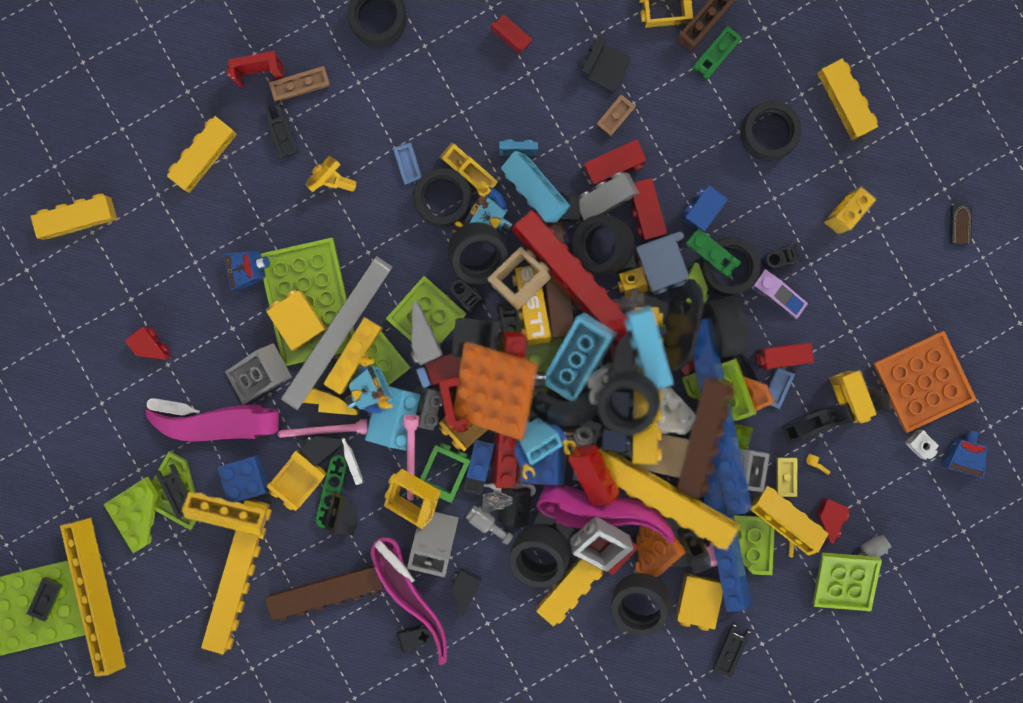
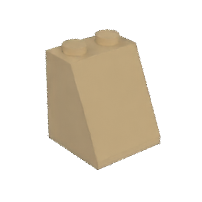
(673, 455)

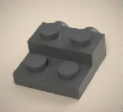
(428, 407)

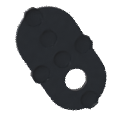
(681, 327)

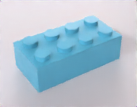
(579, 357)

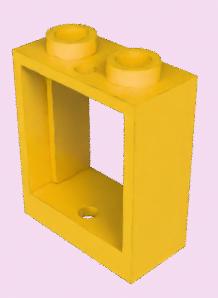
(687, 15)
(846, 213)
(852, 389)
(406, 509)

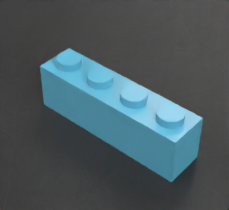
(535, 187)
(648, 346)

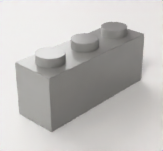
(607, 195)

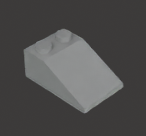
(424, 342)
(258, 373)

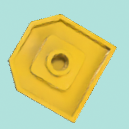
(326, 175)

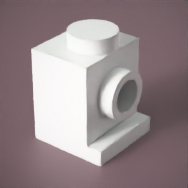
(916, 441)

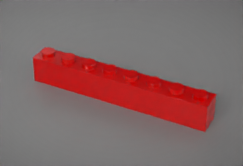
(570, 273)
(504, 458)

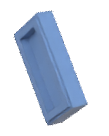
(407, 163)
(424, 377)
(780, 385)

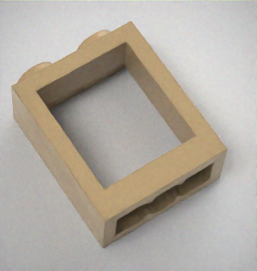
(530, 288)

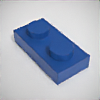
(480, 460)

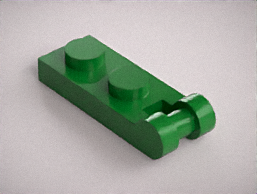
(717, 52)
(712, 252)

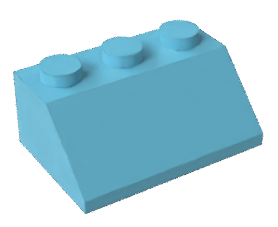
(388, 426)

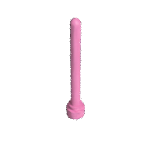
(411, 423)
(360, 426)

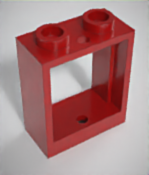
(784, 356)

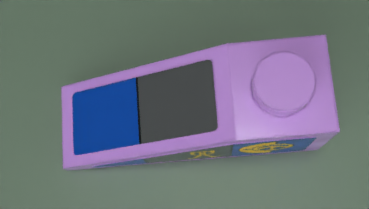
(779, 293)

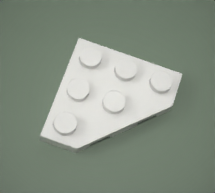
(675, 413)

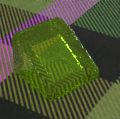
(743, 435)

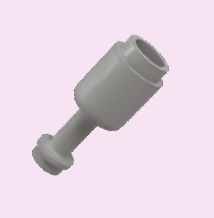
(582, 437)
(485, 523)
(875, 547)

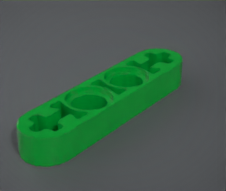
(328, 489)

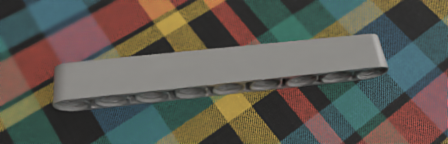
(336, 333)

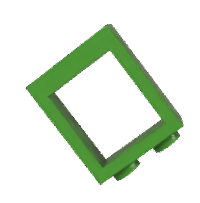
(460, 456)

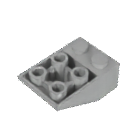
(755, 468)
(433, 545)

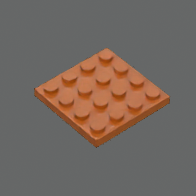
(924, 381)
(495, 390)

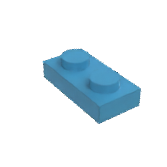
(508, 146)

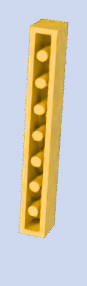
(646, 443)
(670, 502)
(234, 586)
(93, 597)

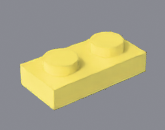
(786, 477)

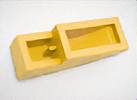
(467, 167)
(329, 402)

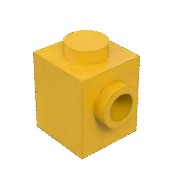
(632, 279)

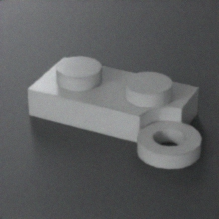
(598, 379)

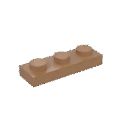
(299, 84)

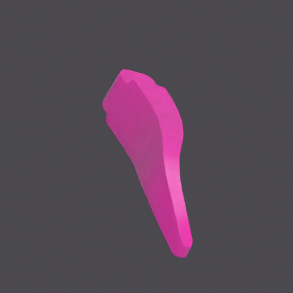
(225, 423)
(574, 509)
(406, 594)

